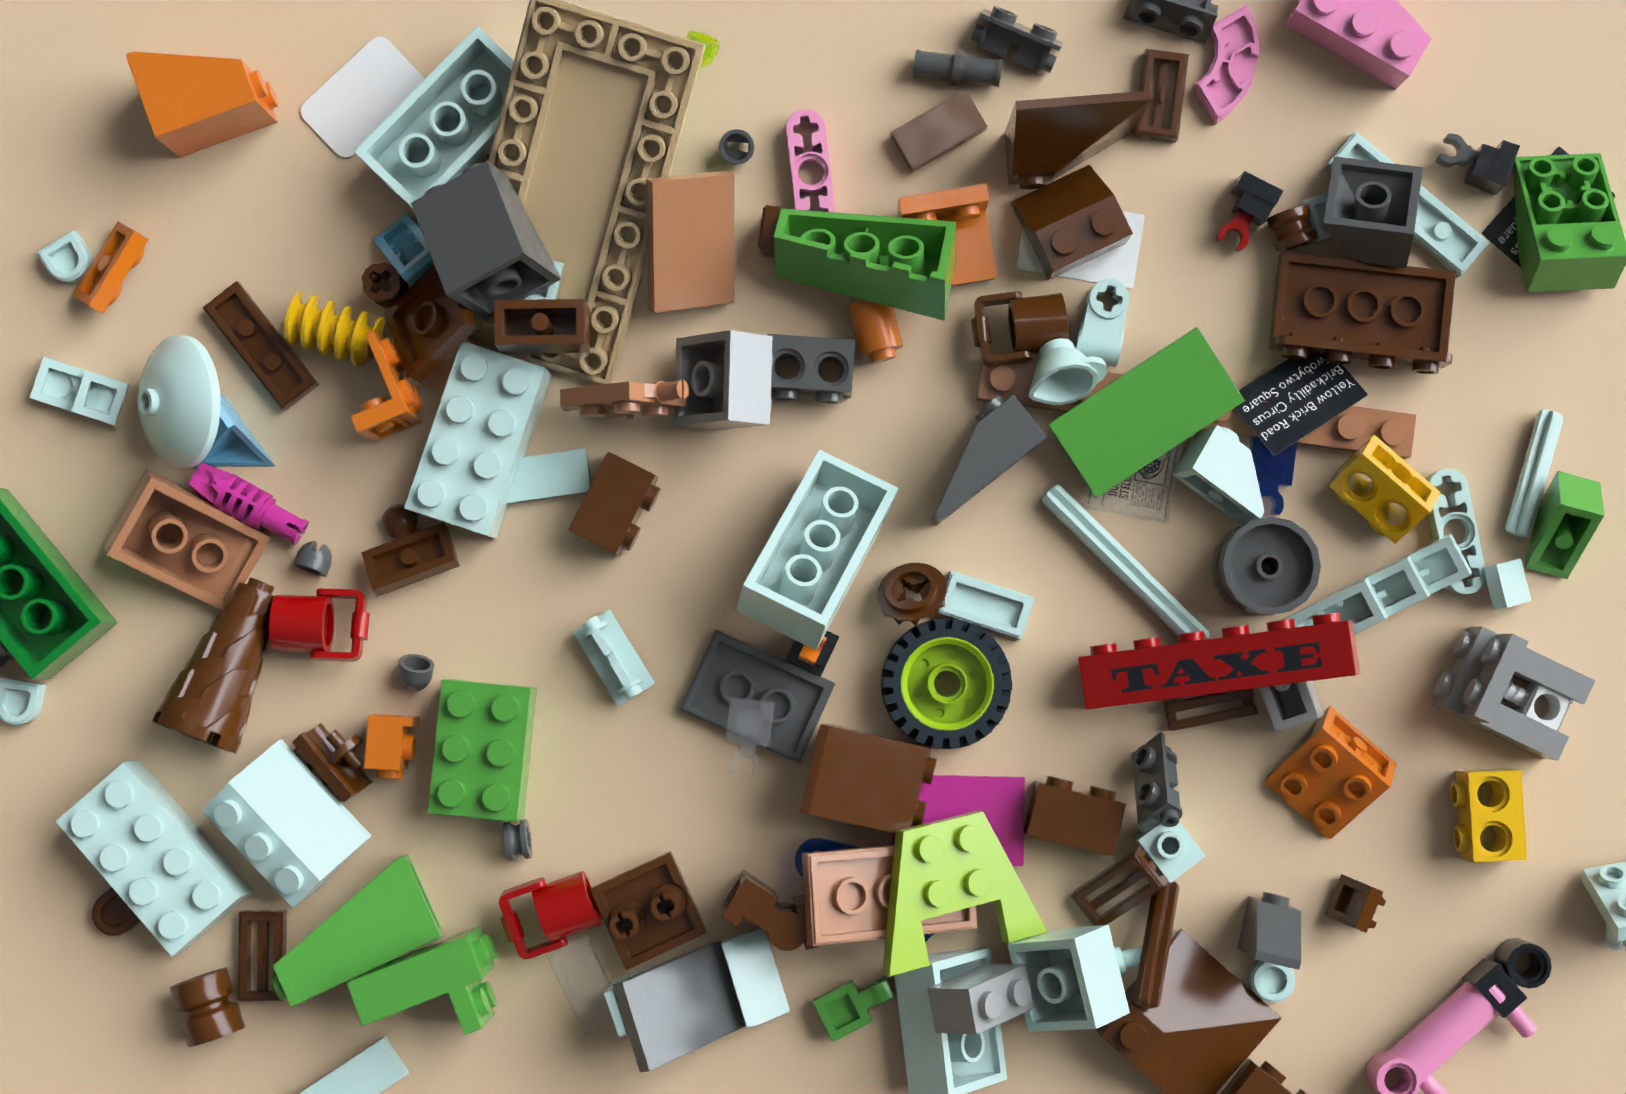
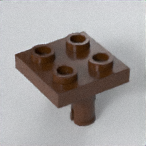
(648, 910)

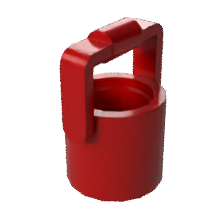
(309, 624)
(561, 907)

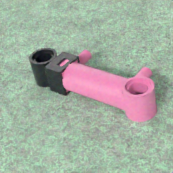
(1487, 993)

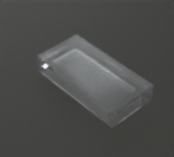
(582, 983)

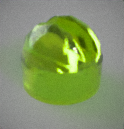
(711, 48)

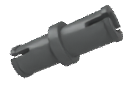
(957, 68)

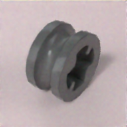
(517, 840)

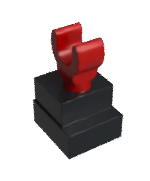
(1254, 205)

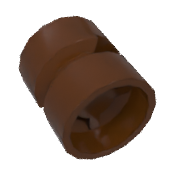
(207, 1007)

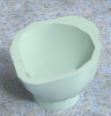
(1064, 373)

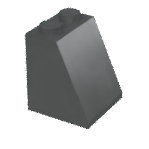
(483, 240)

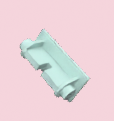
(613, 657)

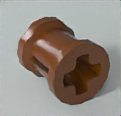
(389, 274)

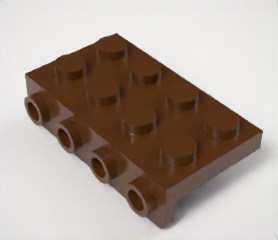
(1362, 312)

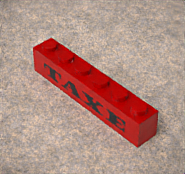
(1219, 664)

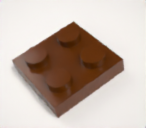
(427, 325)

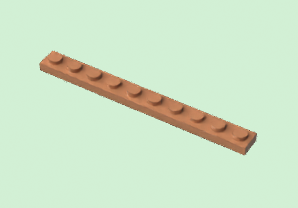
(1344, 432)

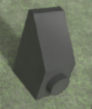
(1272, 931)

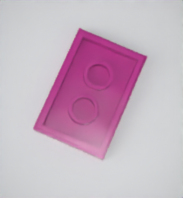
(997, 796)

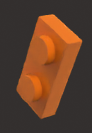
(111, 265)

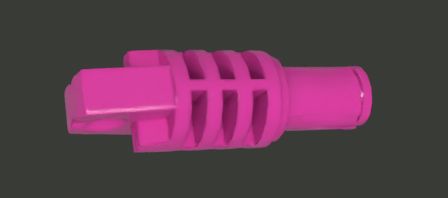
(246, 502)

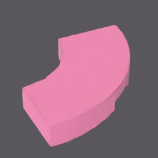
(1232, 65)

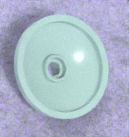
(179, 401)

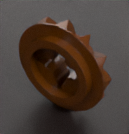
(918, 578)

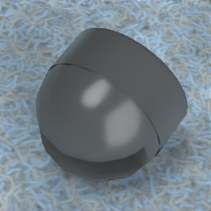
(736, 156)
(313, 561)
(415, 671)

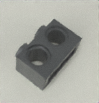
(810, 355)

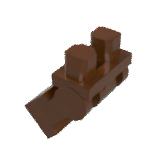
(759, 904)

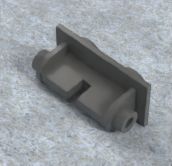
(1180, 17)
(1033, 43)
(1154, 783)

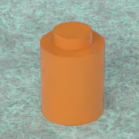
(875, 330)

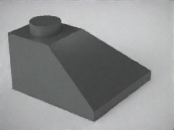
(1373, 209)

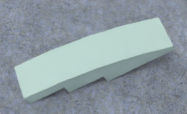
(1392, 587)

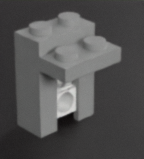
(1483, 677)

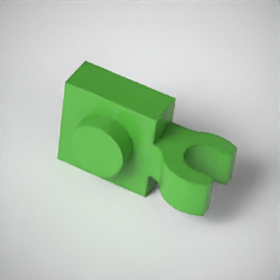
(846, 1008)

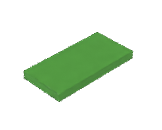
(1146, 412)

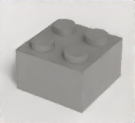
(725, 379)

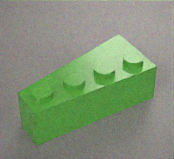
(869, 257)

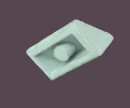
(755, 977)

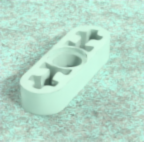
(1466, 517)

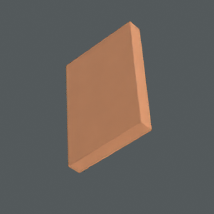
(690, 241)

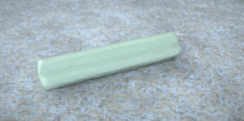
(1534, 473)

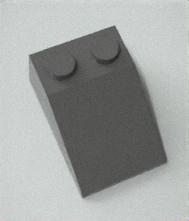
(997, 442)

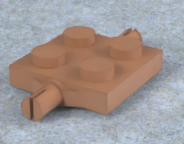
(625, 399)

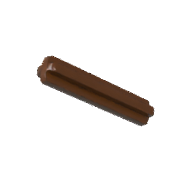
(1156, 946)

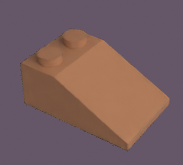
(184, 540)

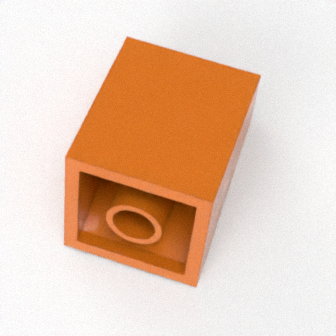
(200, 99)

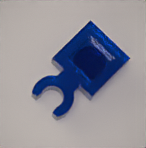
(1273, 471)

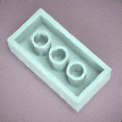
(443, 122)
(478, 439)
(816, 550)
(154, 856)

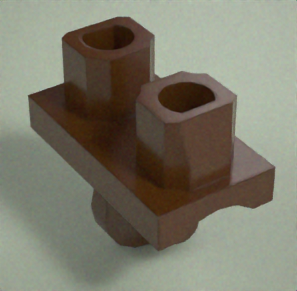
(333, 760)

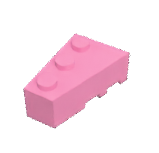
(1366, 33)

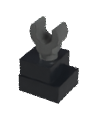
(1487, 165)

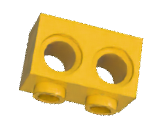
(1391, 483)
(1502, 812)

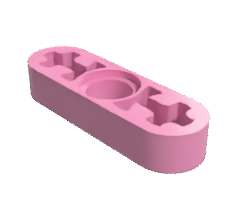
(818, 140)

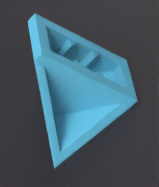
(405, 248)
(234, 442)

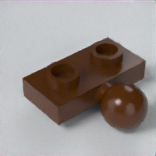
(411, 555)

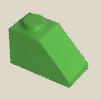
(1564, 524)

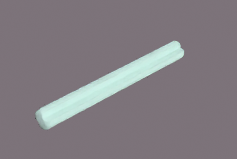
(1121, 562)

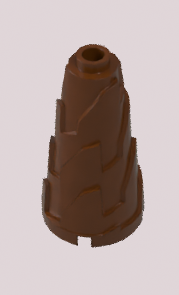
(218, 682)

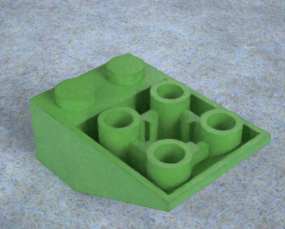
(1567, 223)

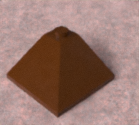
(1060, 133)
(1200, 1028)

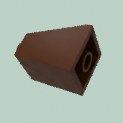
(867, 779)

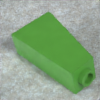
(366, 932)

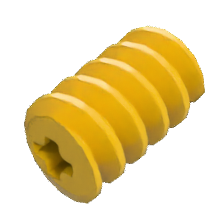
(330, 331)

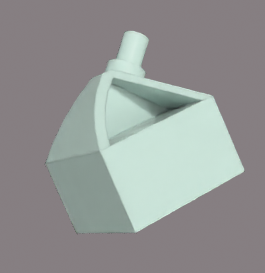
(1074, 977)

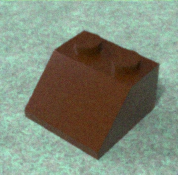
(1072, 221)

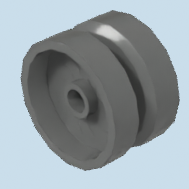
(1275, 542)

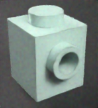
(1168, 848)

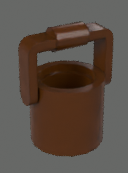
(1031, 325)

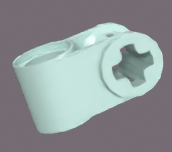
(1099, 330)

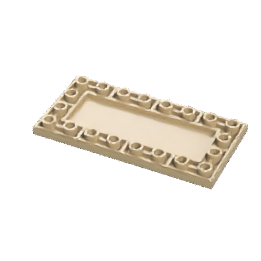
(578, 134)

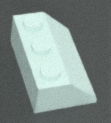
(286, 823)
(945, 1060)

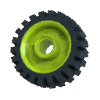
(981, 691)

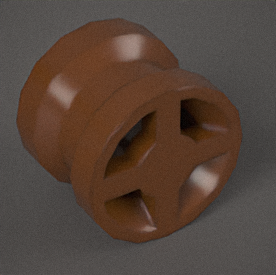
(1292, 229)

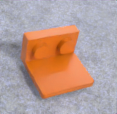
(973, 239)
(382, 417)
(1332, 774)

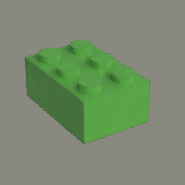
(482, 750)

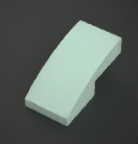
(79, 391)

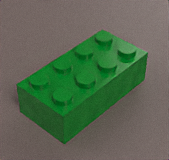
(44, 602)

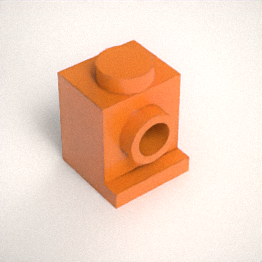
(390, 744)

